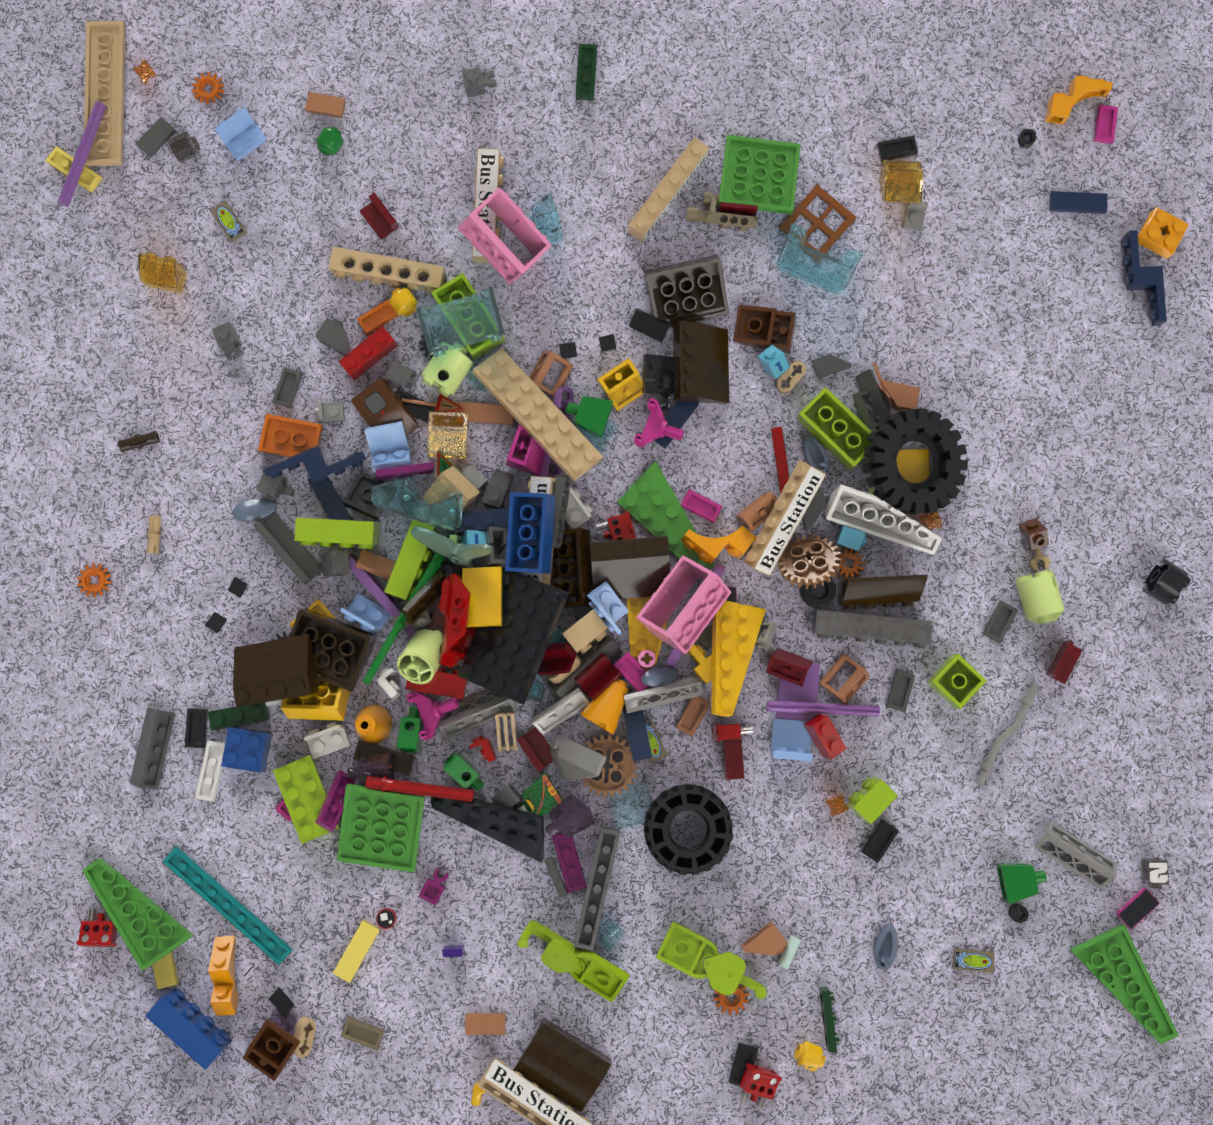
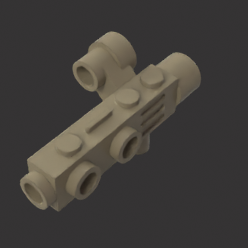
(724, 219)

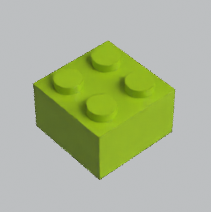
(956, 681)
(871, 799)

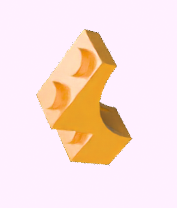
(1080, 88)
(709, 548)
(222, 973)

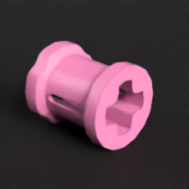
(650, 654)

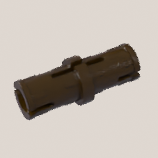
(138, 441)

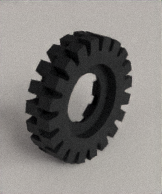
(947, 463)

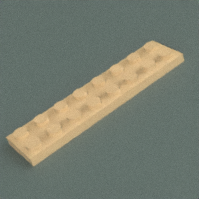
(106, 85)
(537, 414)

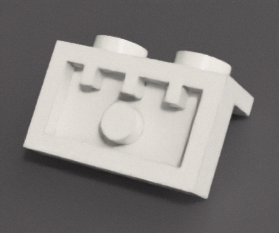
(577, 512)
(388, 685)
(327, 740)

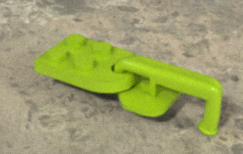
(686, 952)
(582, 964)

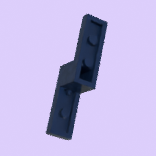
(1144, 278)
(315, 465)
(483, 519)

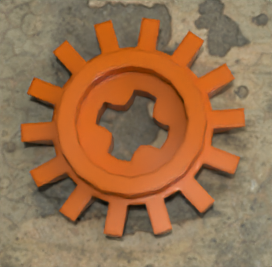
(201, 83)
(856, 566)
(85, 579)
(736, 1002)

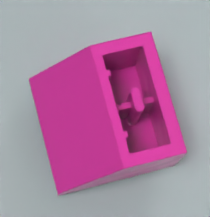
(525, 453)

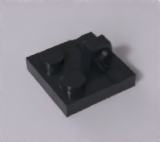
(658, 374)
(360, 496)

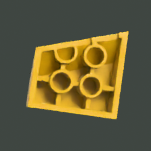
(326, 704)

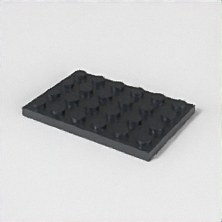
(511, 654)

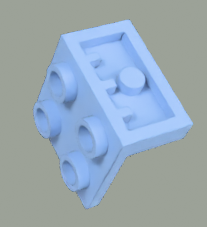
(240, 134)
(388, 446)
(607, 606)
(367, 613)
(790, 740)

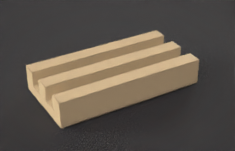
(507, 746)

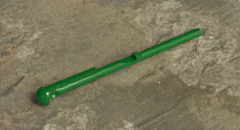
(428, 574)

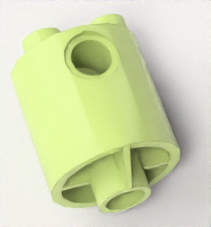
(453, 365)
(1040, 597)
(421, 656)

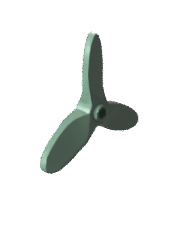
(458, 553)

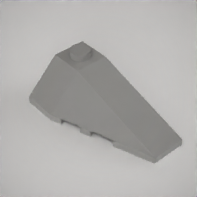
(575, 759)

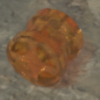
(144, 71)
(931, 521)
(837, 804)

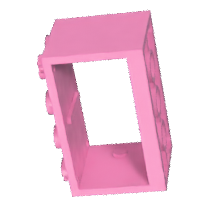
(493, 248)
(697, 611)

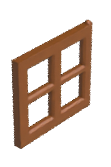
(817, 222)

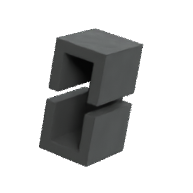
(498, 540)

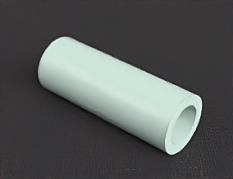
(788, 954)

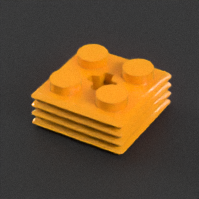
(1151, 236)

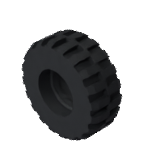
(717, 836)

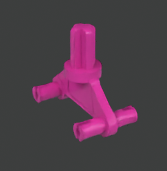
(656, 427)
(431, 712)

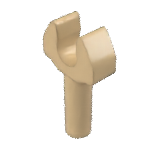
(1038, 556)

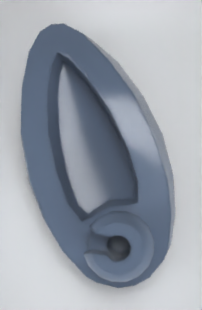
(815, 453)
(253, 509)
(659, 676)
(885, 947)

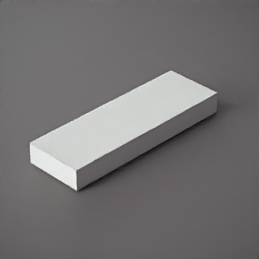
(560, 711)
(210, 771)

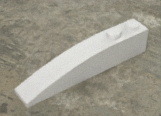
(878, 518)

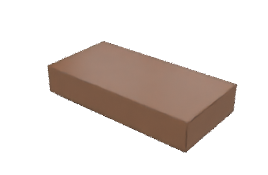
(325, 105)
(375, 564)
(693, 715)
(485, 1023)

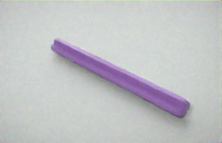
(81, 154)
(822, 708)

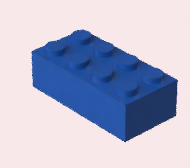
(530, 532)
(189, 1028)

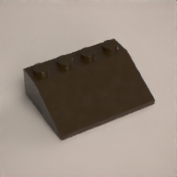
(687, 290)
(700, 363)
(631, 565)
(573, 567)
(881, 591)
(337, 647)
(274, 671)
(563, 1065)

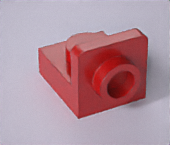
(487, 750)

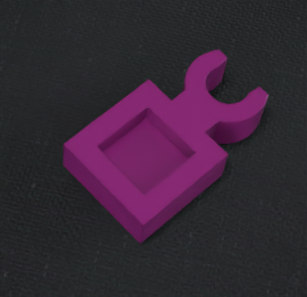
(433, 889)

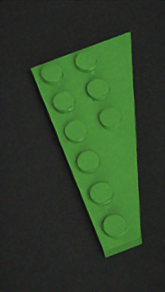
(659, 511)
(139, 920)
(1120, 969)

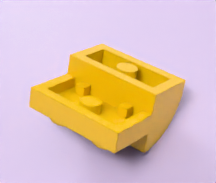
(621, 384)
(704, 665)

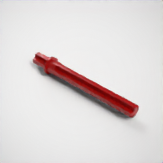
(780, 456)
(419, 788)

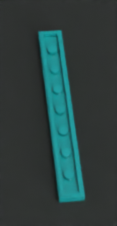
(227, 905)

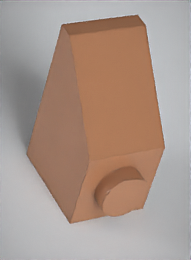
(902, 396)
(766, 941)

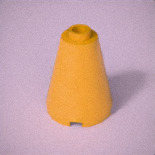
(607, 707)
(379, 724)

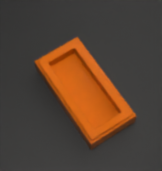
(377, 317)

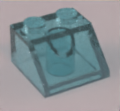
(546, 219)

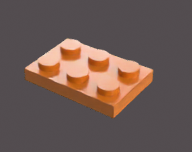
(288, 436)

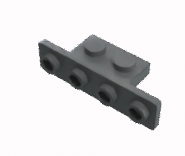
(870, 400)

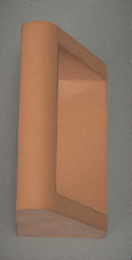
(542, 367)
(757, 511)
(852, 685)

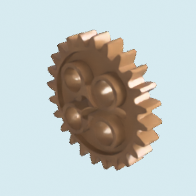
(809, 561)
(625, 767)

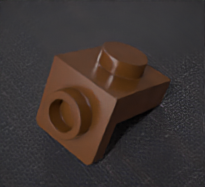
(1035, 533)

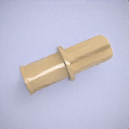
(154, 534)

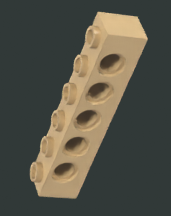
(342, 257)

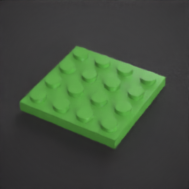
(760, 173)
(380, 828)

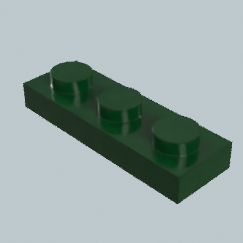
(586, 72)
(238, 716)
(829, 1019)

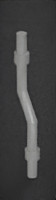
(1027, 702)

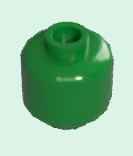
(329, 141)

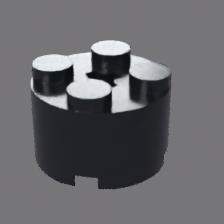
(1166, 582)

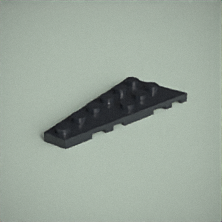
(507, 825)

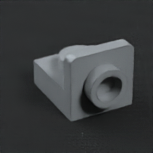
(914, 216)
(330, 412)
(765, 636)

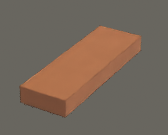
(486, 413)

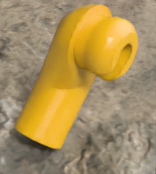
(477, 1095)

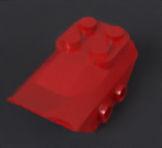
(455, 607)

